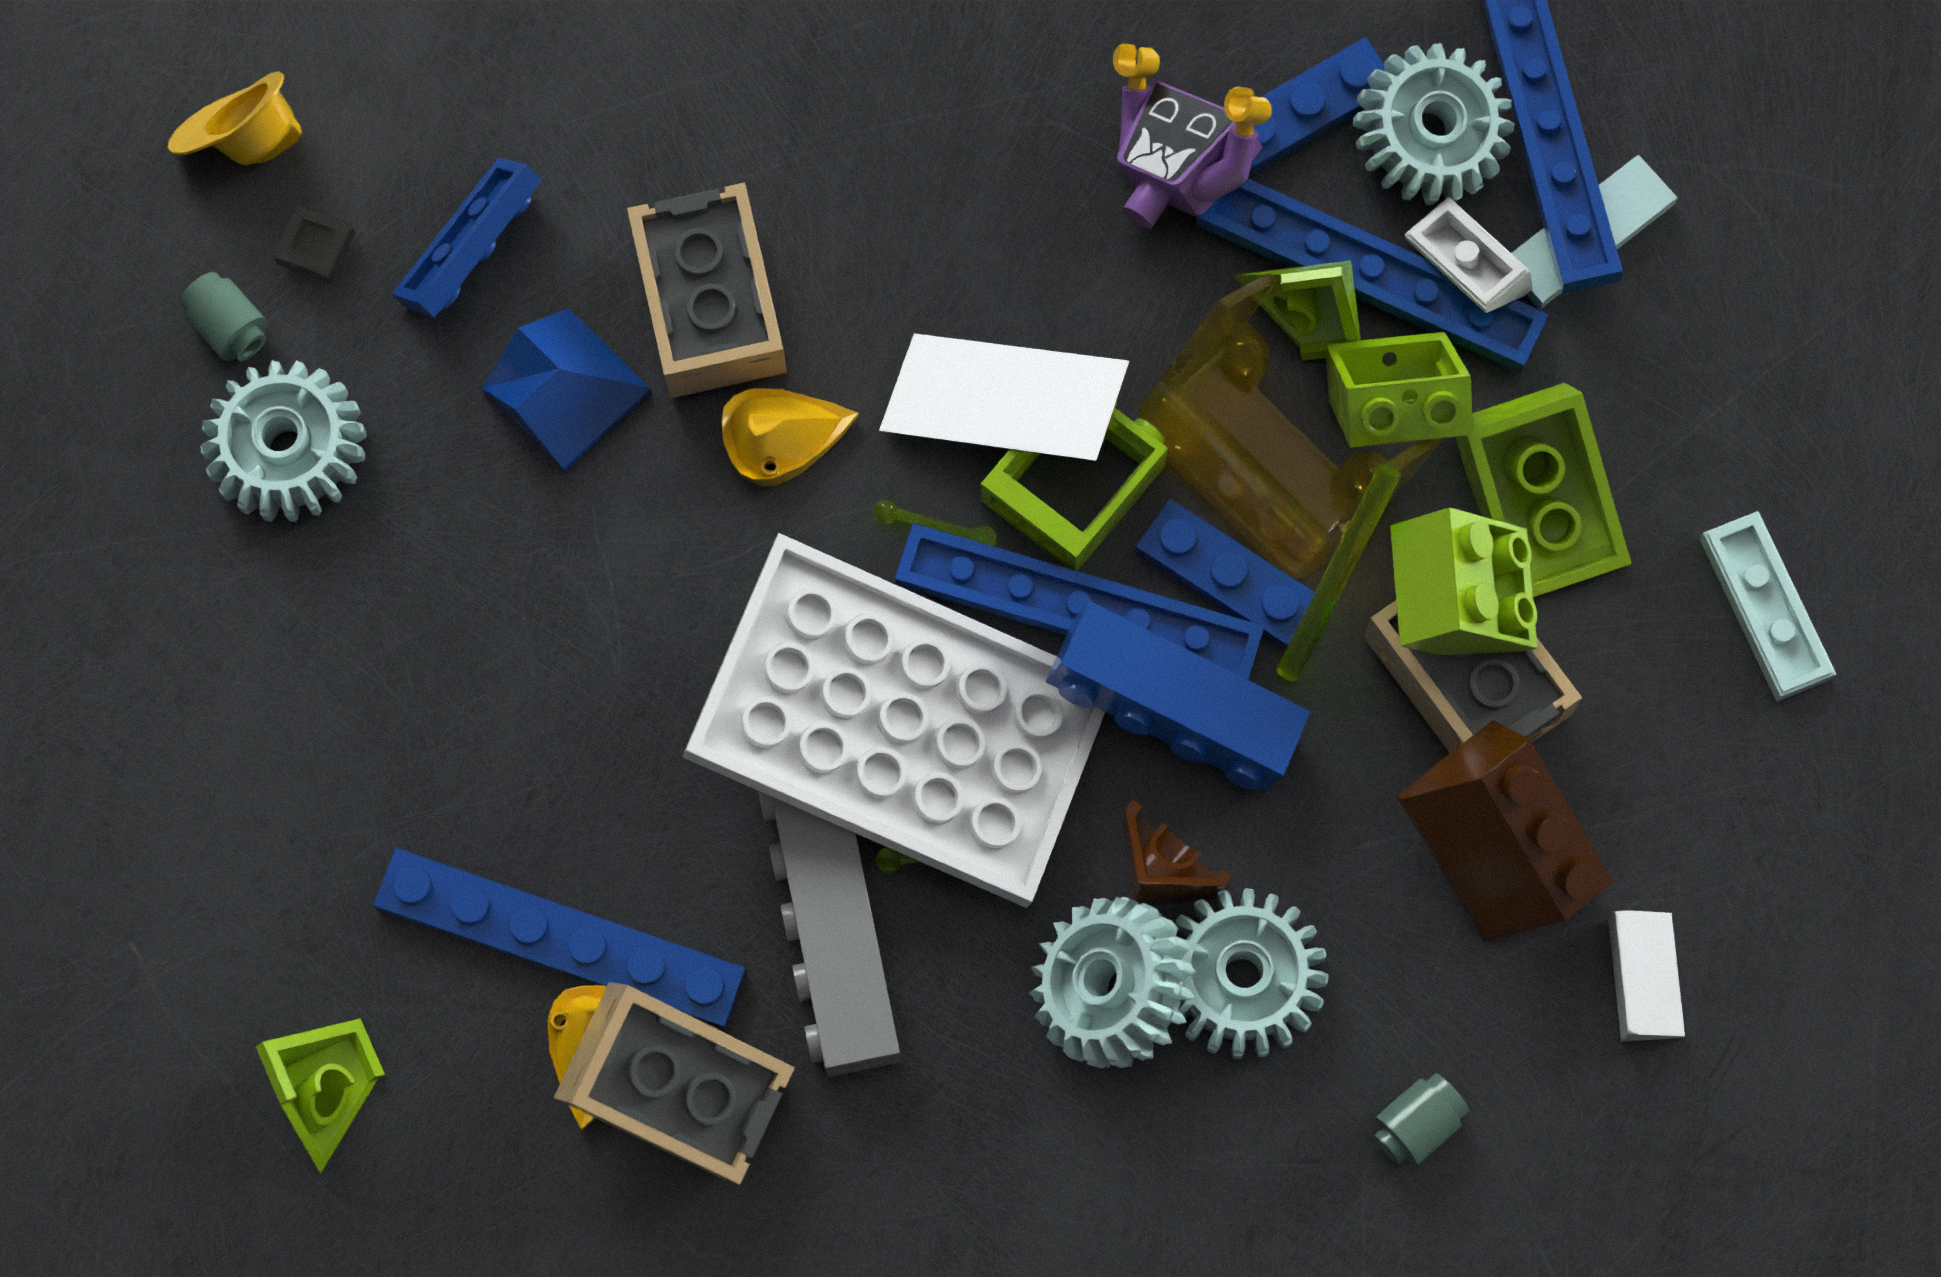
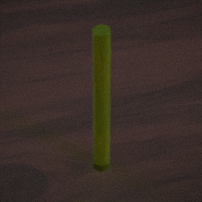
(1338, 571)

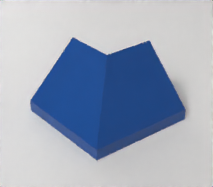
(563, 386)

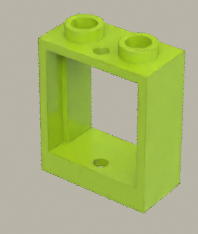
(1411, 399)
(1046, 526)

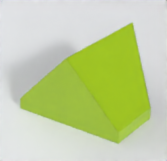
(1312, 305)
(322, 1081)

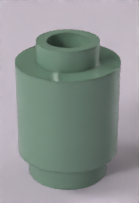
(224, 317)
(1420, 1120)

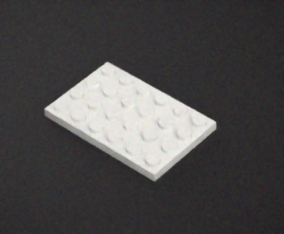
(896, 721)

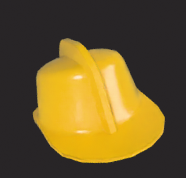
(244, 126)

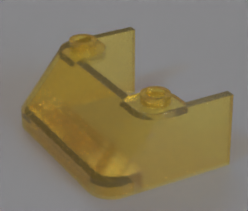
(1249, 453)

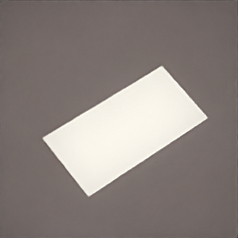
(1005, 396)

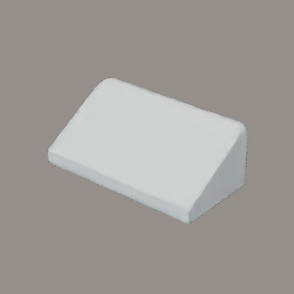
(1470, 257)
(1646, 975)

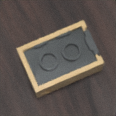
(707, 290)
(1471, 690)
(674, 1082)

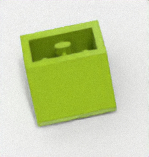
(1463, 584)

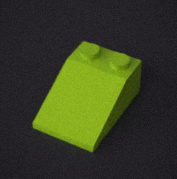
(1543, 471)

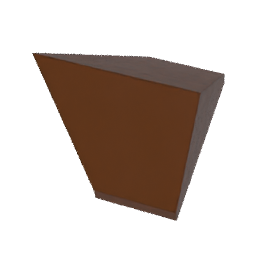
(1164, 867)

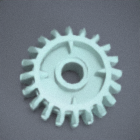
(1455, 96)
(292, 476)
(1281, 962)
(1147, 990)

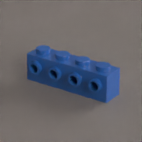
(1177, 698)

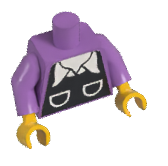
(1180, 145)

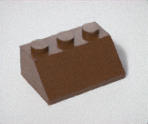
(1504, 834)

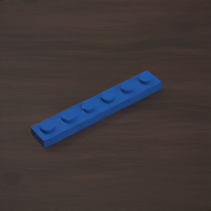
(1553, 144)
(1381, 271)
(1054, 595)
(558, 937)

